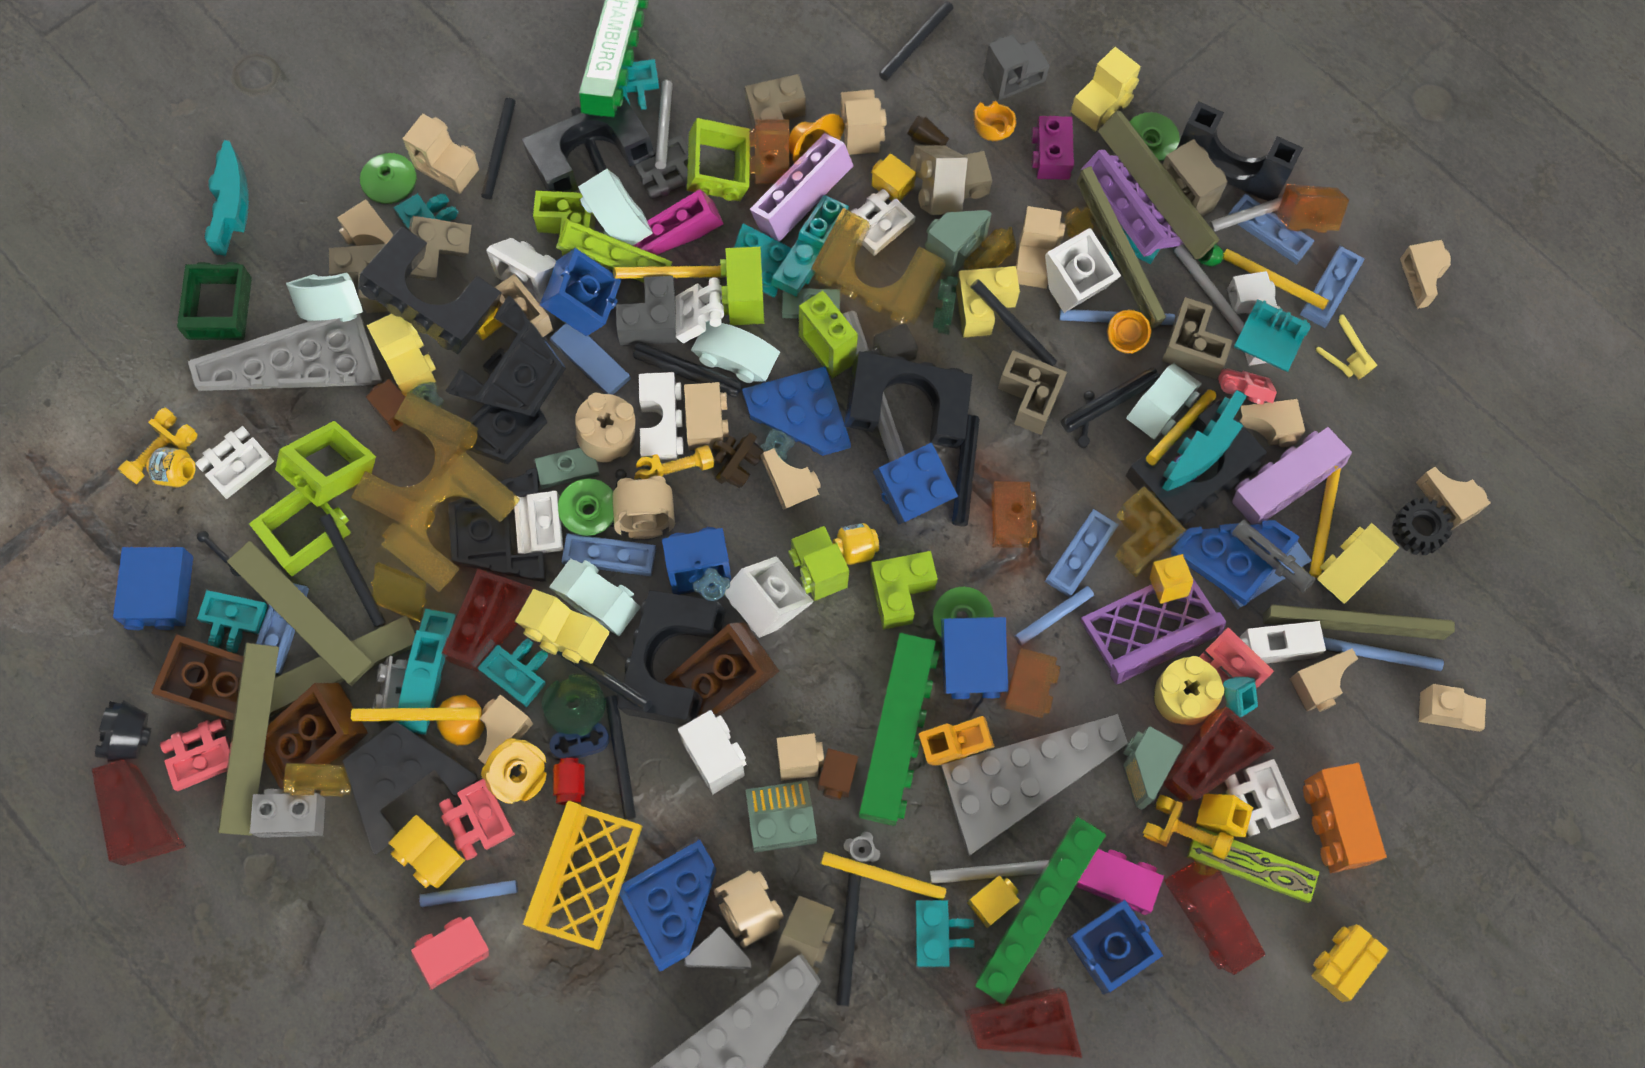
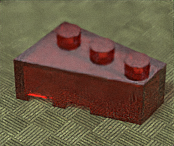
(484, 619)
(1214, 754)
(131, 816)
(1215, 916)
(1026, 1024)

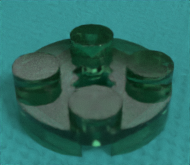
(944, 315)
(576, 720)

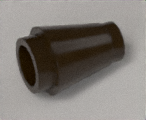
(926, 133)

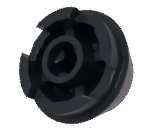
(122, 732)

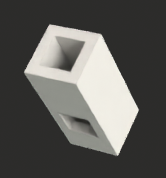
(1286, 641)

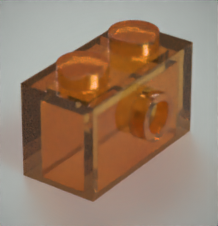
(771, 150)
(1312, 208)
(1012, 514)
(1032, 683)

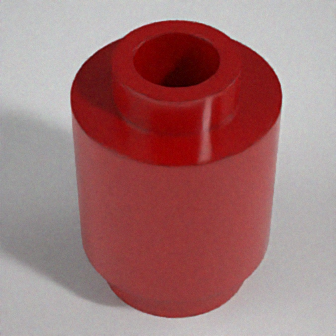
(568, 781)

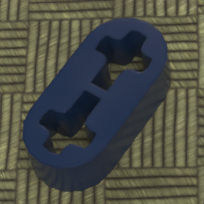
(581, 749)

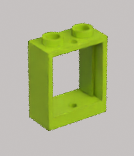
(723, 137)
(827, 338)
(309, 480)
(281, 512)

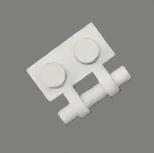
(885, 225)
(692, 312)
(238, 467)
(1269, 793)

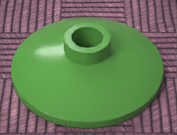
(1159, 130)
(392, 187)
(580, 496)
(961, 599)

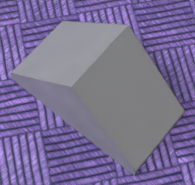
(718, 952)

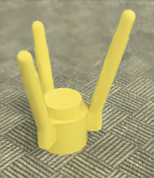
(1360, 362)

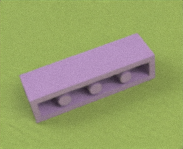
(801, 187)
(1291, 476)

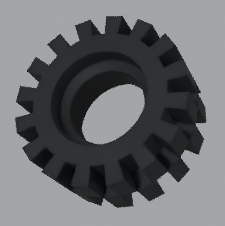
(1411, 537)

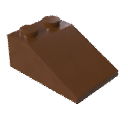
(725, 669)
(200, 678)
(312, 730)

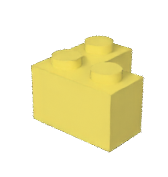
(1108, 91)
(975, 315)
(400, 349)
(1362, 557)
(560, 628)

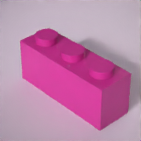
(1118, 880)

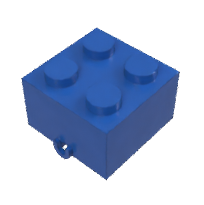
(580, 292)
(914, 483)
(692, 554)
(1114, 947)

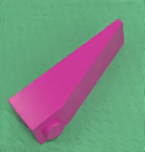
(681, 223)

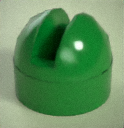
(1213, 256)

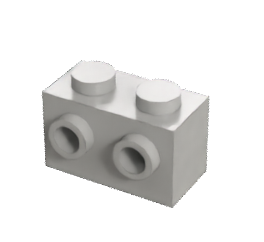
(286, 815)

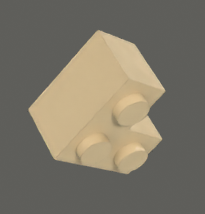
(862, 121)
(438, 156)
(1038, 236)

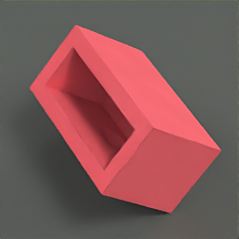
(449, 952)

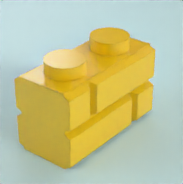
(1348, 962)

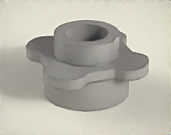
(866, 842)

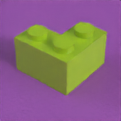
(555, 207)
(744, 289)
(820, 563)
(896, 580)

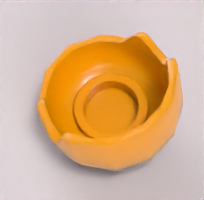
(994, 121)
(1128, 331)
(460, 731)

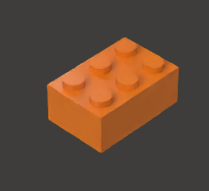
(1343, 818)

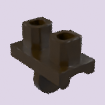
(731, 470)

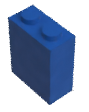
(153, 587)
(974, 656)

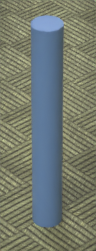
(1054, 615)
(468, 893)

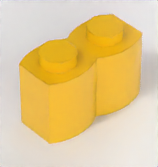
(425, 852)

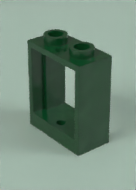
(214, 327)

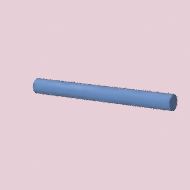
(1100, 316)
(1385, 654)

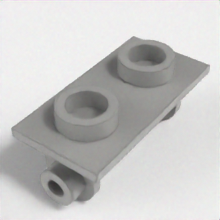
(391, 677)

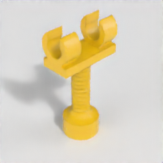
(163, 420)
(702, 458)
(1219, 843)

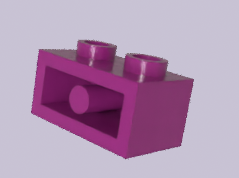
(1053, 147)

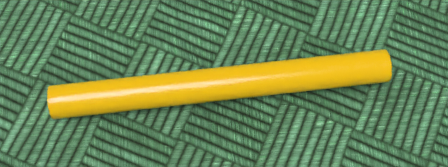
(675, 271)
(1278, 280)
(1181, 426)
(1324, 523)
(415, 714)
(883, 876)

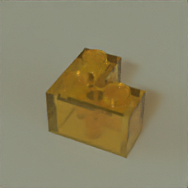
(1153, 531)

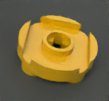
(500, 762)

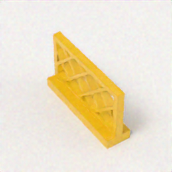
(557, 866)

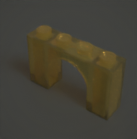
(902, 299)
(448, 435)
(410, 538)

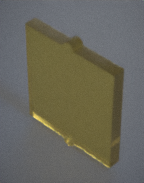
(399, 591)

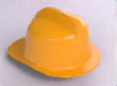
(807, 133)

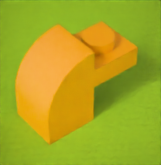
(955, 742)

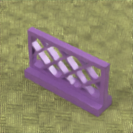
(1126, 200)
(1159, 650)

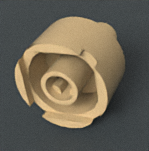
(605, 427)
(643, 507)
(748, 907)

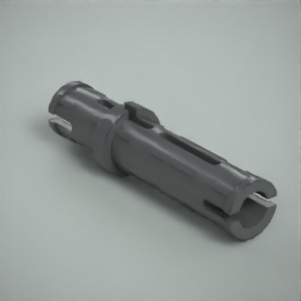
(1301, 579)

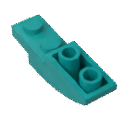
(232, 197)
(797, 265)
(1207, 446)
(425, 665)

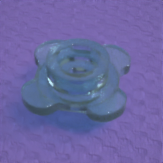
(428, 390)
(774, 437)
(713, 592)

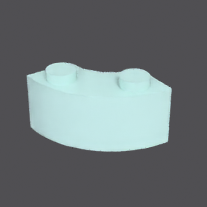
(614, 208)
(325, 297)
(736, 352)
(1164, 401)
(595, 596)

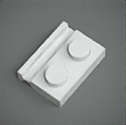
(538, 523)

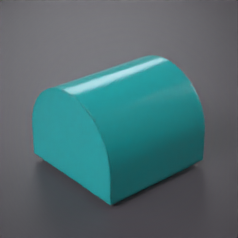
(1240, 695)

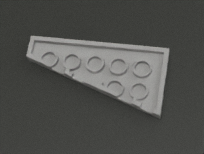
(297, 357)
(1011, 782)
(752, 1026)

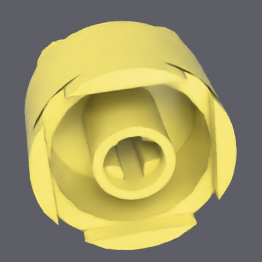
(1200, 679)

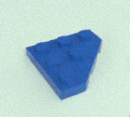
(802, 409)
(1228, 560)
(669, 902)

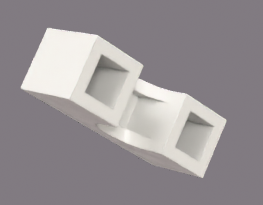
(1245, 291)
(659, 395)

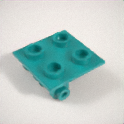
(772, 254)
(1272, 335)

